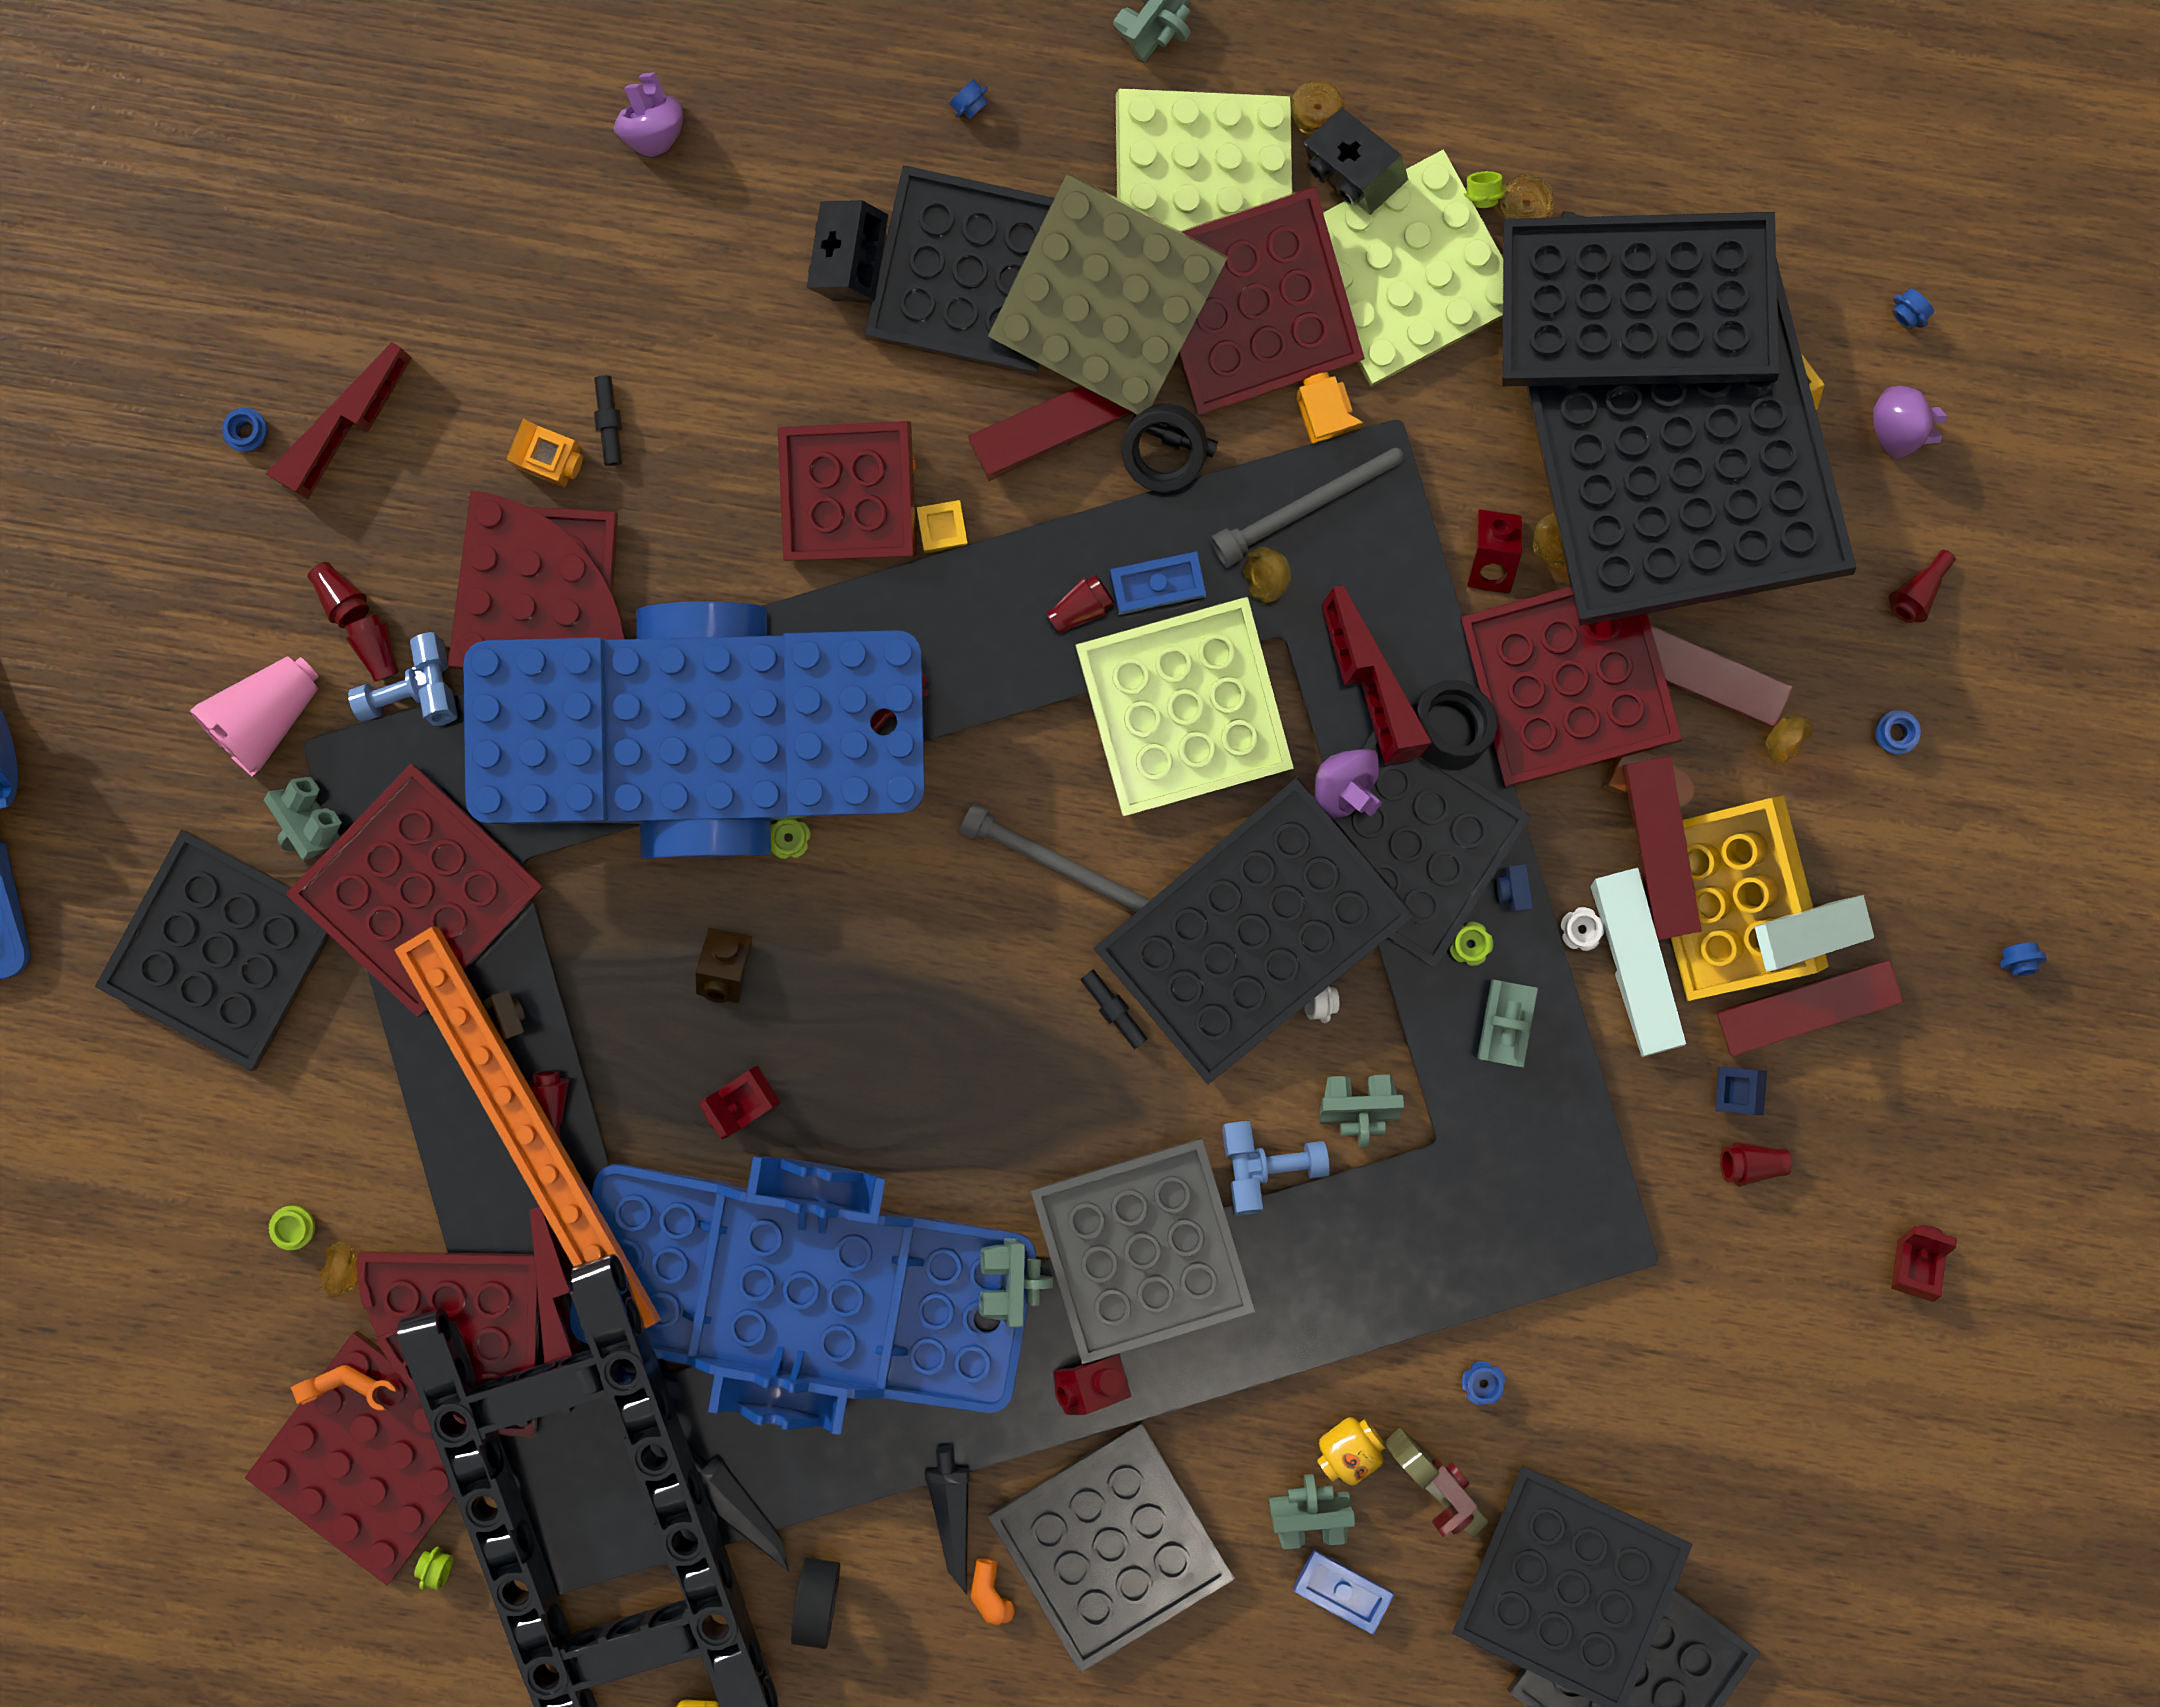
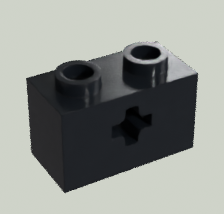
(1355, 161)
(847, 250)

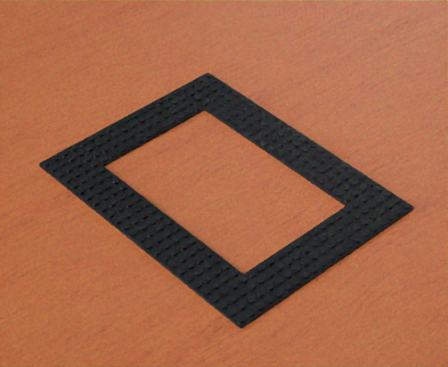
(1498, 1212)

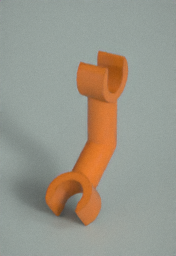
(316, 1387)

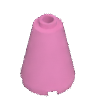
(258, 711)

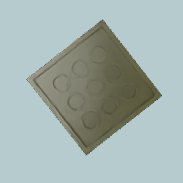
(1107, 295)

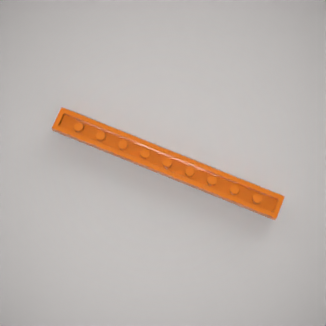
(513, 1107)

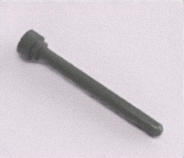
(1234, 543)
(981, 824)

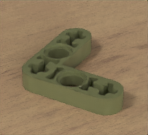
(1423, 1472)

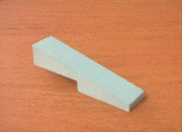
(1814, 932)
(1638, 961)

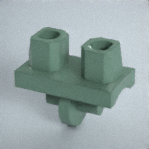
(1153, 26)
(303, 821)
(1507, 1023)
(1361, 1114)
(1009, 1302)
(1311, 1510)

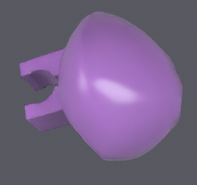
(652, 120)
(1905, 421)
(1345, 783)

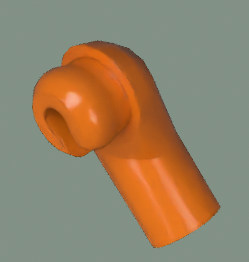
(984, 1596)

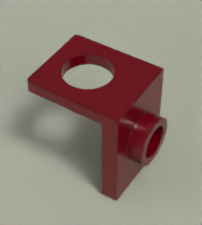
(1496, 543)

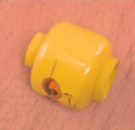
(1351, 1451)

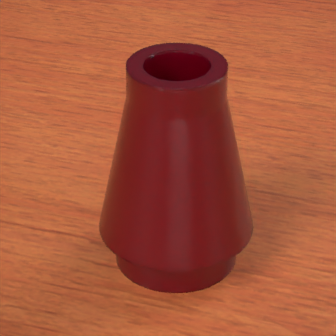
(338, 596)
(1081, 604)
(373, 646)
(1753, 1163)

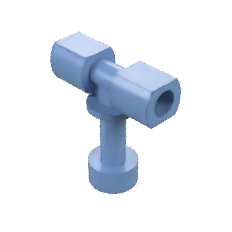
(421, 682)
(1252, 1166)

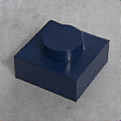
(1514, 888)
(1741, 1090)

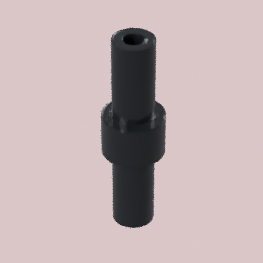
(607, 420)
(1175, 437)
(1113, 1009)

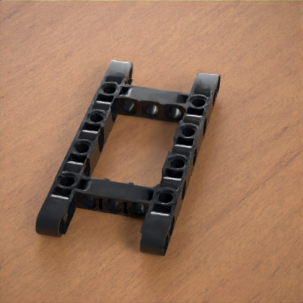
(505, 1535)

